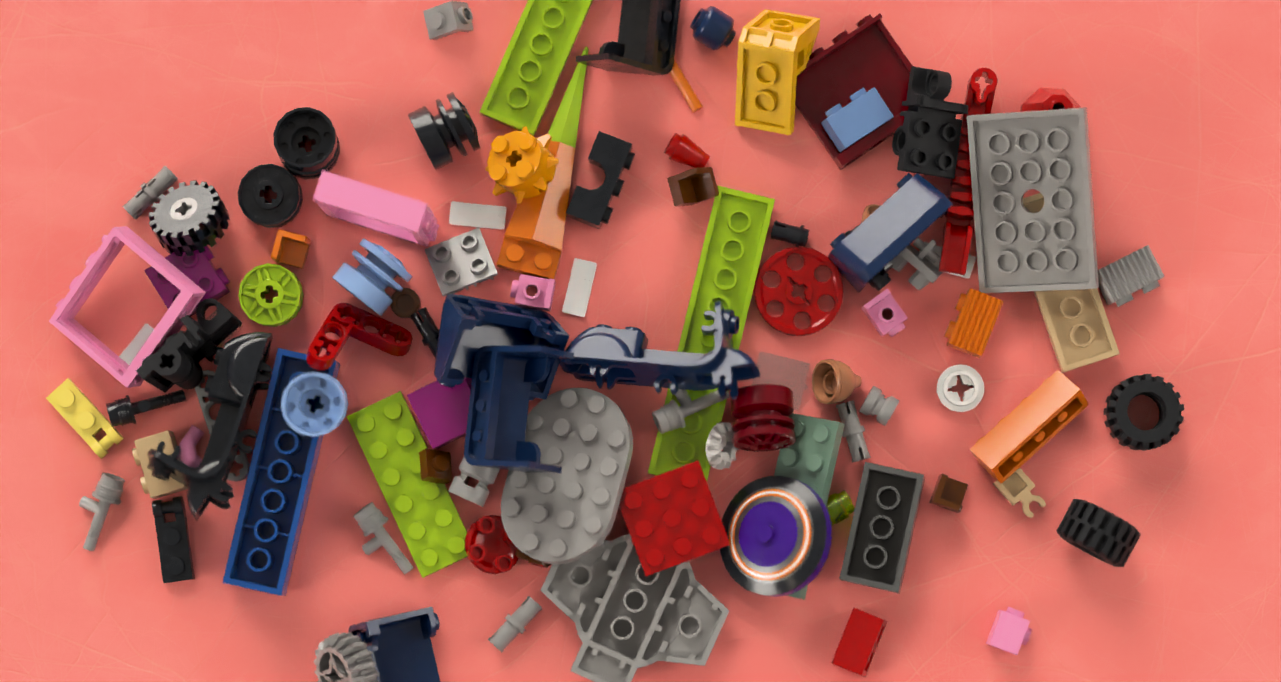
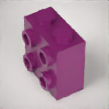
(199, 270)
(442, 411)

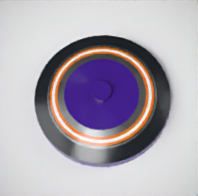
(776, 536)

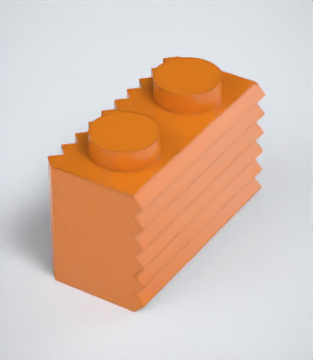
(974, 322)

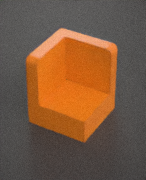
(290, 249)

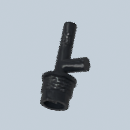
(123, 411)

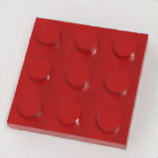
(672, 518)

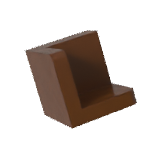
(693, 186)
(948, 493)

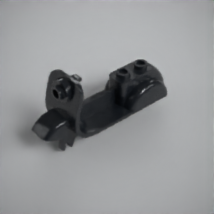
(238, 377)

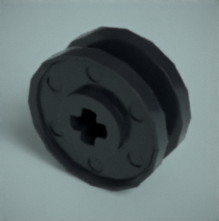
(260, 181)

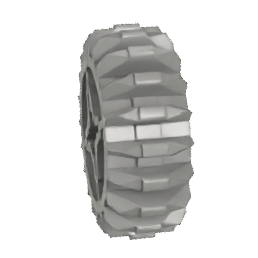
(344, 659)

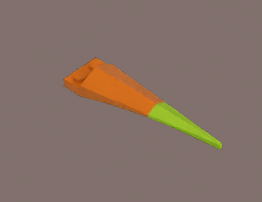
(538, 223)

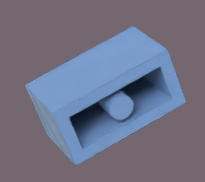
(857, 118)

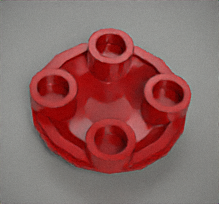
(490, 546)

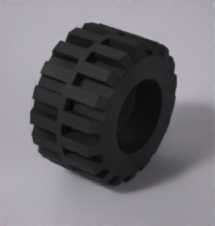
(1168, 407)
(1098, 532)

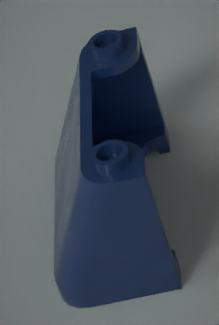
(477, 322)
(402, 645)

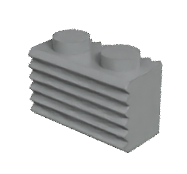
(1129, 275)

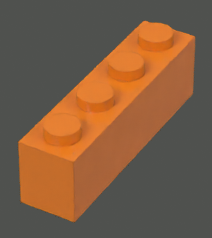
(1029, 426)

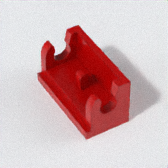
(859, 642)

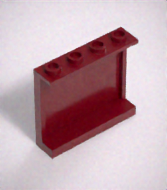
(854, 61)

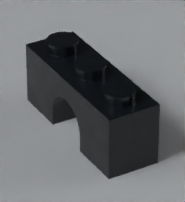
(593, 205)

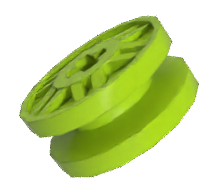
(258, 283)

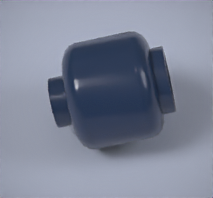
(713, 28)

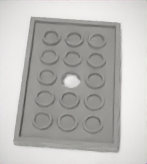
(1022, 247)

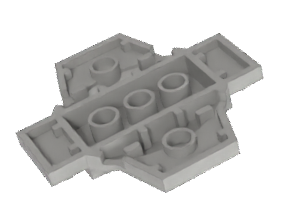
(630, 616)

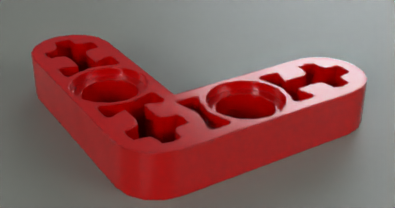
(347, 328)

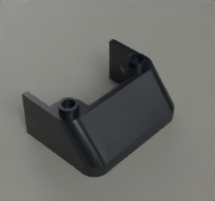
(644, 39)

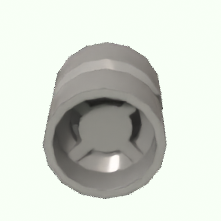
(478, 494)

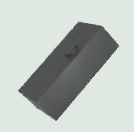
(882, 527)

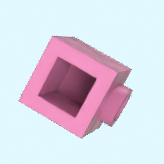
(1009, 631)

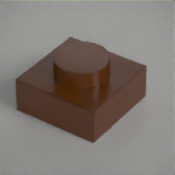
(435, 466)

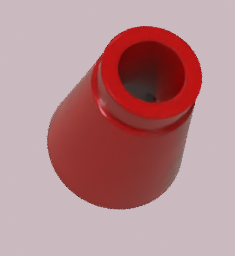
(686, 152)

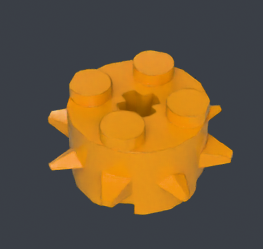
(521, 164)

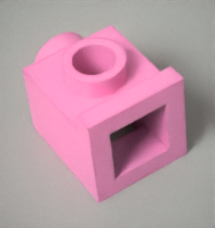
(544, 295)
(874, 309)

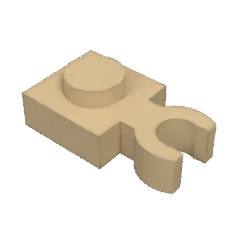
(1017, 489)

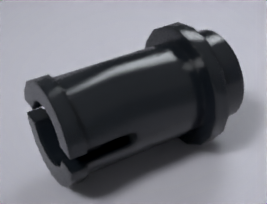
(790, 233)

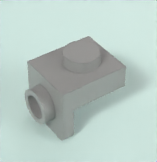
(448, 19)

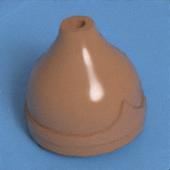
(833, 381)

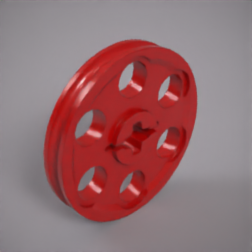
(814, 290)

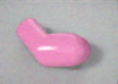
(187, 447)

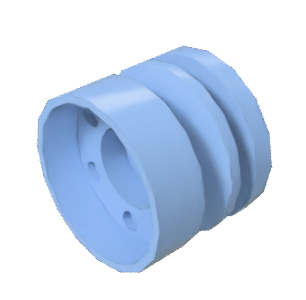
(372, 276)
(298, 411)

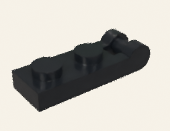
(173, 541)

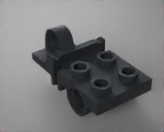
(929, 131)
(180, 356)

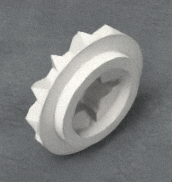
(968, 377)
(718, 439)

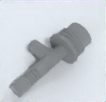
(671, 416)
(108, 492)
(372, 521)

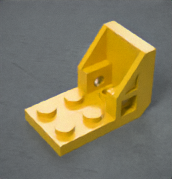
(770, 57)

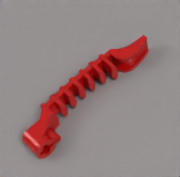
(957, 228)

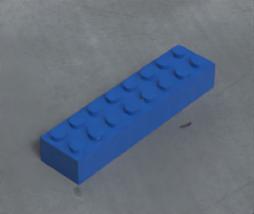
(275, 488)

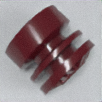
(763, 418)

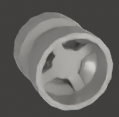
(878, 405)

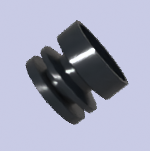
(305, 126)
(444, 130)

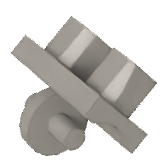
(926, 271)

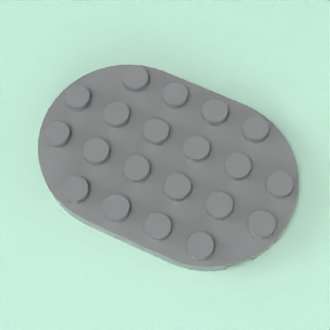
(571, 511)

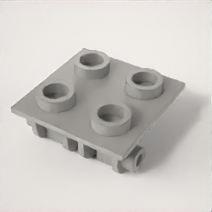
(461, 262)

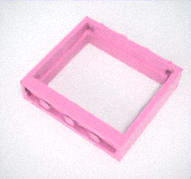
(376, 209)
(84, 284)

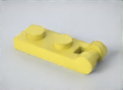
(84, 417)

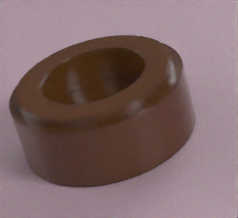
(405, 303)

